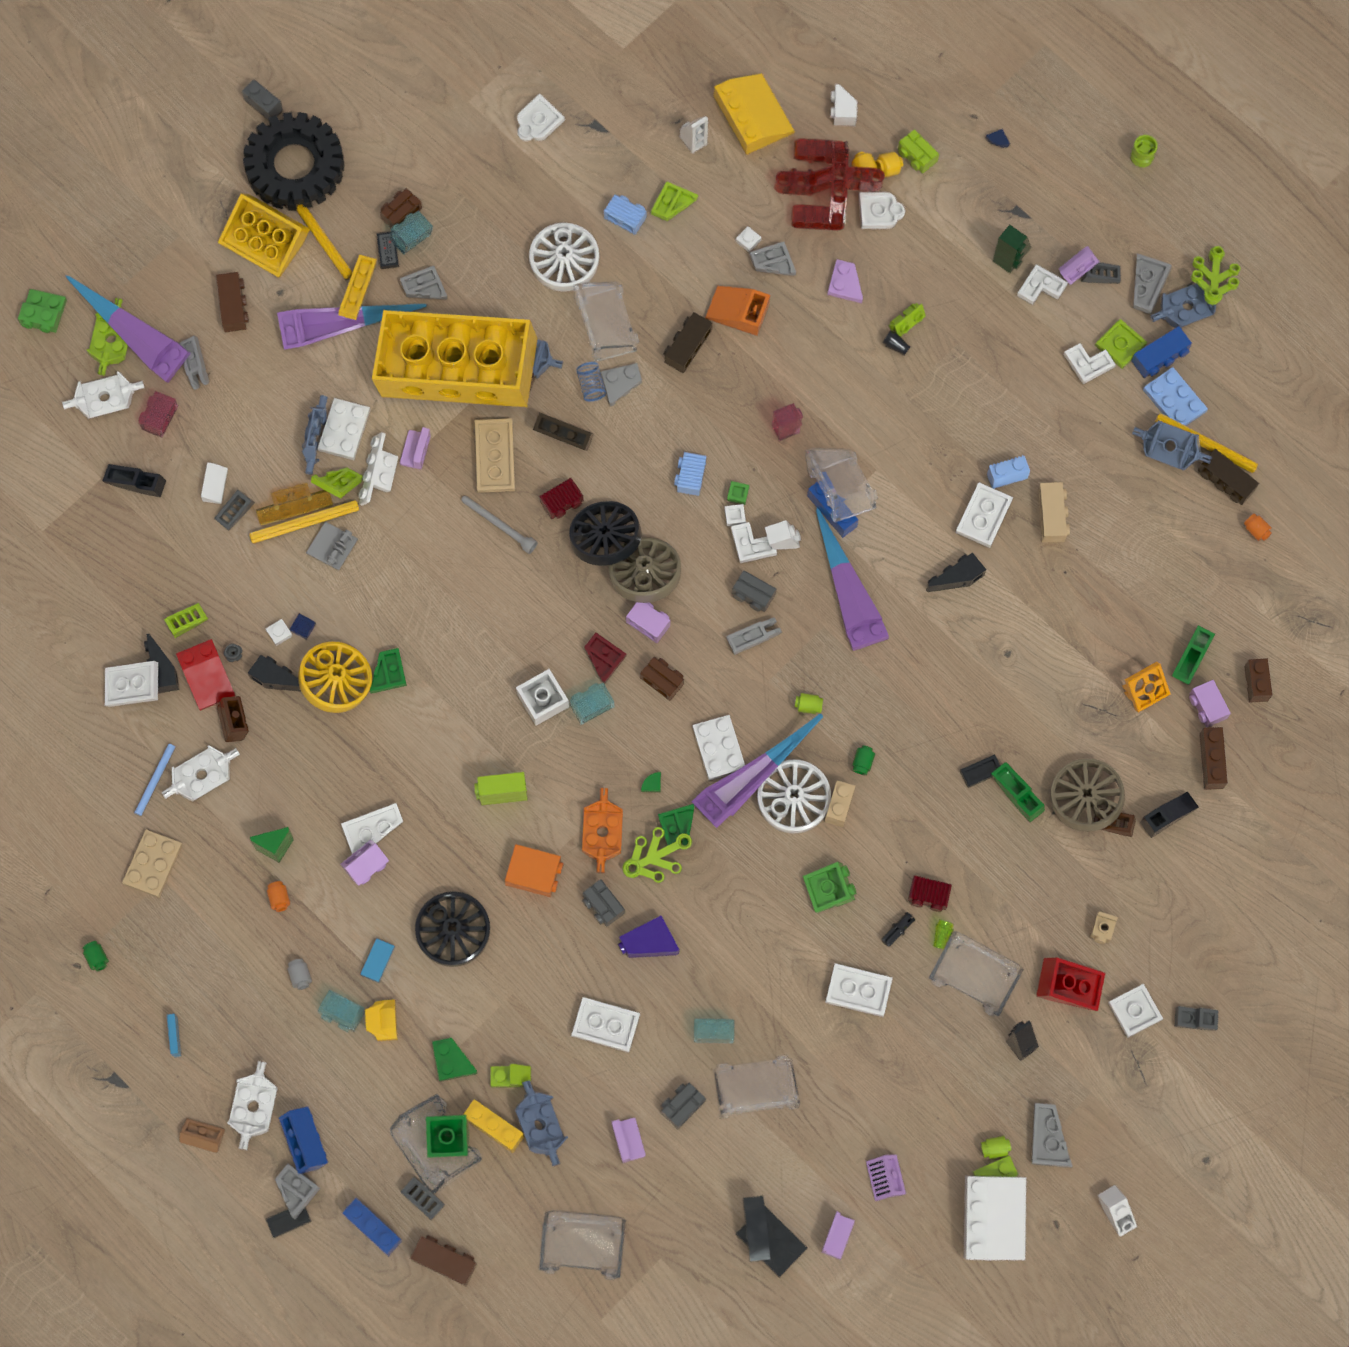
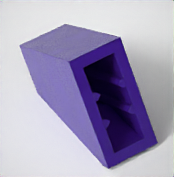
(649, 940)

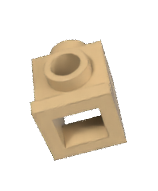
(1106, 920)

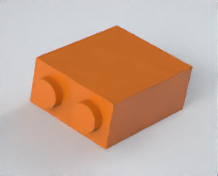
(533, 871)

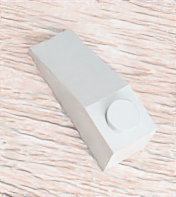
(695, 134)

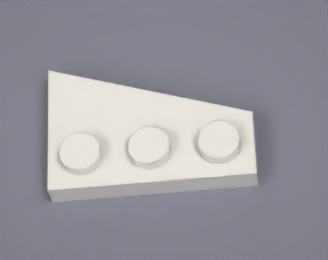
(371, 826)

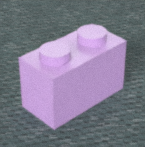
(648, 621)
(1209, 703)
(365, 863)

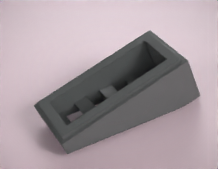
(1100, 278)
(229, 505)
(410, 1186)

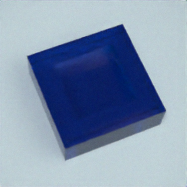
(302, 626)

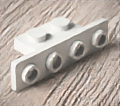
(379, 470)

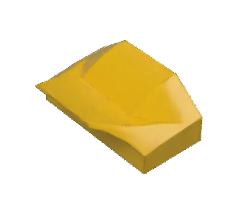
(382, 1020)

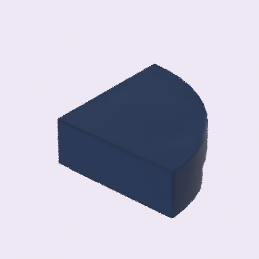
(998, 138)

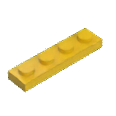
(357, 287)

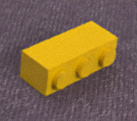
(493, 1126)

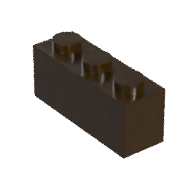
(687, 342)
(563, 431)
(1228, 477)

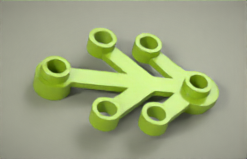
(1212, 293)
(653, 856)

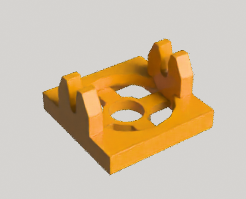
(1162, 692)

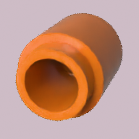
(1258, 527)
(278, 896)

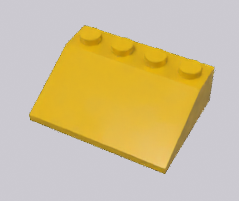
(752, 111)
(263, 234)

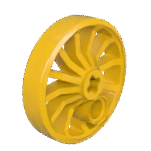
(334, 676)

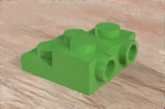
(42, 311)
(829, 887)

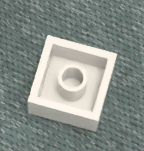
(542, 697)

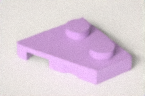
(845, 282)

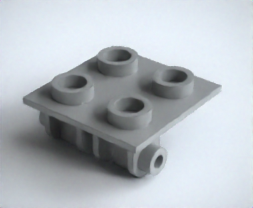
(332, 545)

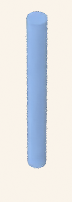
(154, 780)

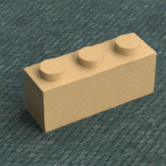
(1053, 512)

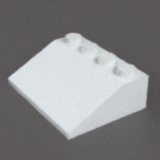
(994, 1218)

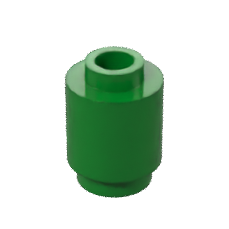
(863, 760)
(95, 956)

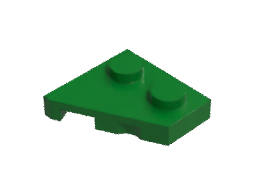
(388, 672)
(676, 823)
(451, 1060)

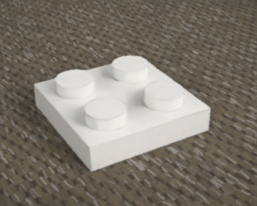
(1135, 1010)

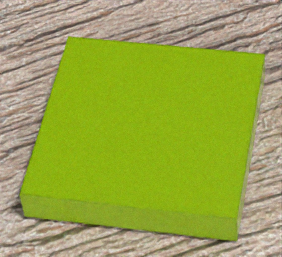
(1121, 343)

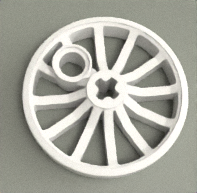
(555, 255)
(784, 798)

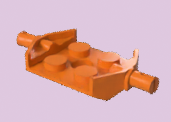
(602, 815)

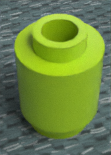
(809, 703)
(995, 1147)

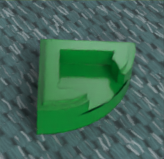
(652, 783)

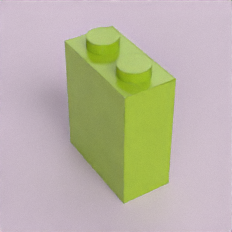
(501, 788)

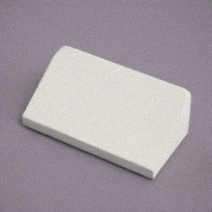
(214, 483)

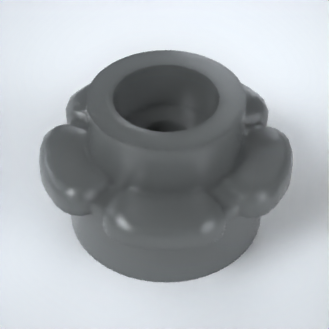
(233, 648)

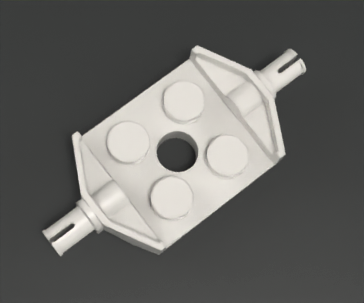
(88, 396)
(185, 775)
(252, 1089)

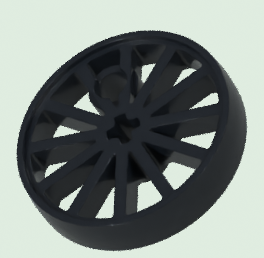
(605, 533)
(451, 936)

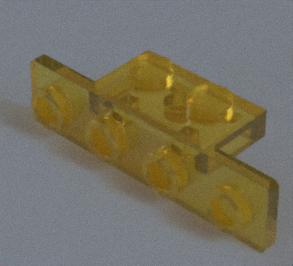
(293, 502)

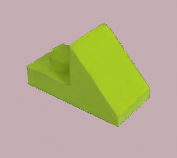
(510, 1075)

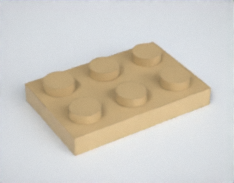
(152, 863)

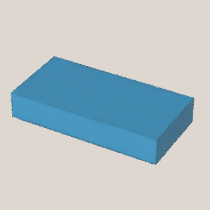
(377, 960)
(174, 1039)

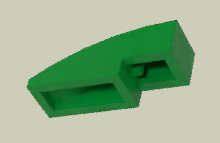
(1193, 654)
(1018, 792)

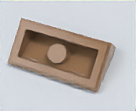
(201, 1135)

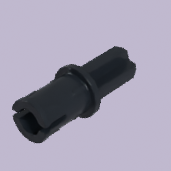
(898, 929)

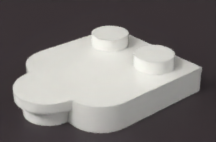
(538, 120)
(879, 210)

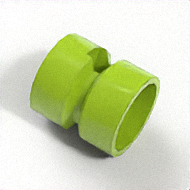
(1144, 151)

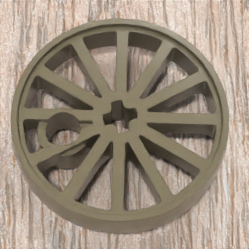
(647, 570)
(1096, 792)

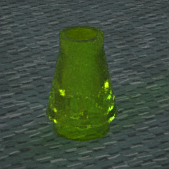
(943, 932)

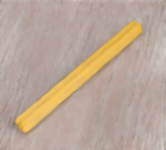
(324, 241)
(1210, 445)
(304, 521)

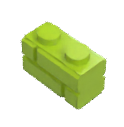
(918, 151)

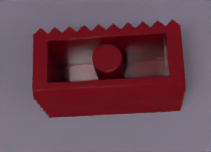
(561, 499)
(929, 893)

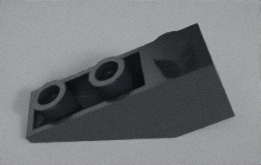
(962, 574)
(166, 671)
(272, 676)
(1168, 814)
(1022, 1040)

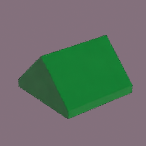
(273, 843)
(447, 1136)

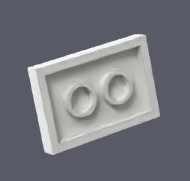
(344, 429)
(984, 515)
(131, 683)
(718, 747)
(859, 990)
(605, 1024)

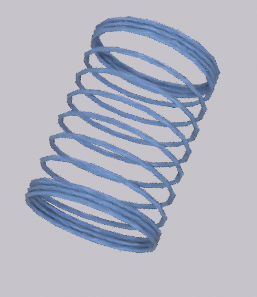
(586, 373)

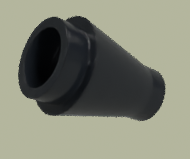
(896, 343)

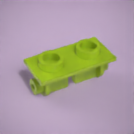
(912, 314)

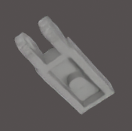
(194, 363)
(752, 636)

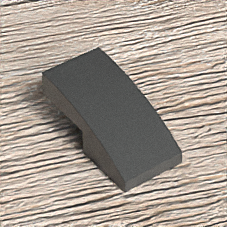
(1196, 1018)

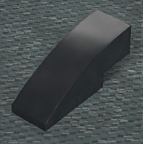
(134, 480)
(756, 1228)

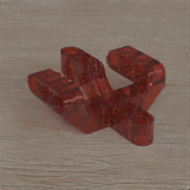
(836, 153)

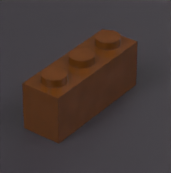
(232, 302)
(1213, 758)
(444, 1260)

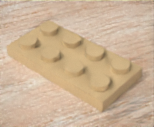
(494, 455)

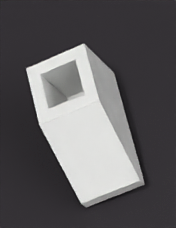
(844, 107)
(783, 536)
(1117, 1210)

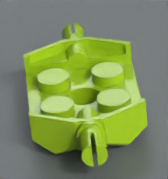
(100, 349)

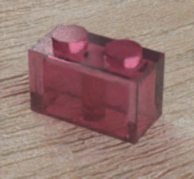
(158, 414)
(787, 421)

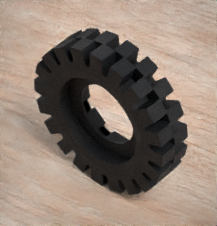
(293, 131)

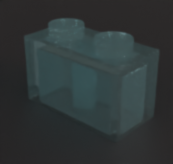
(410, 232)
(591, 703)
(341, 1011)
(714, 1030)

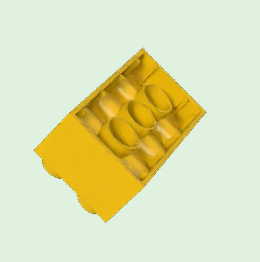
(447, 338)

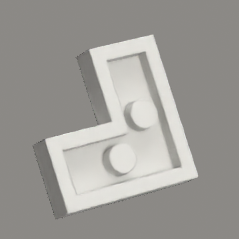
(1039, 281)
(1087, 367)
(748, 547)

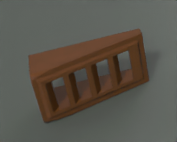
(1120, 830)

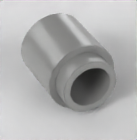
(299, 974)

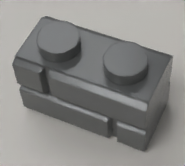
(262, 99)
(753, 591)
(603, 903)
(682, 1105)

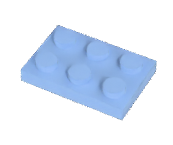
(1175, 397)

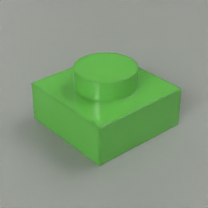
(738, 492)

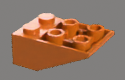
(739, 308)

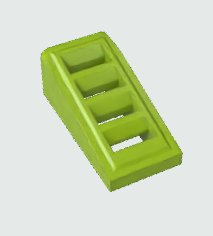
(183, 614)

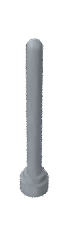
(528, 544)

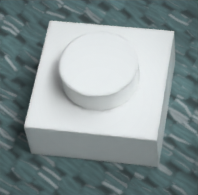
(748, 239)
(735, 515)
(279, 632)

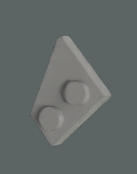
(773, 260)
(423, 285)
(620, 381)
(295, 1189)

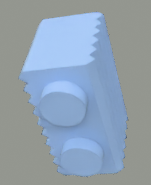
(625, 214)
(1008, 472)
(691, 473)

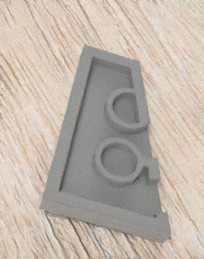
(1149, 281)
(1048, 1140)

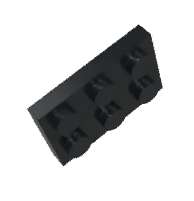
(783, 1244)

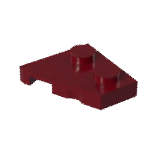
(604, 656)

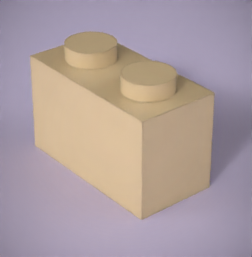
(840, 803)

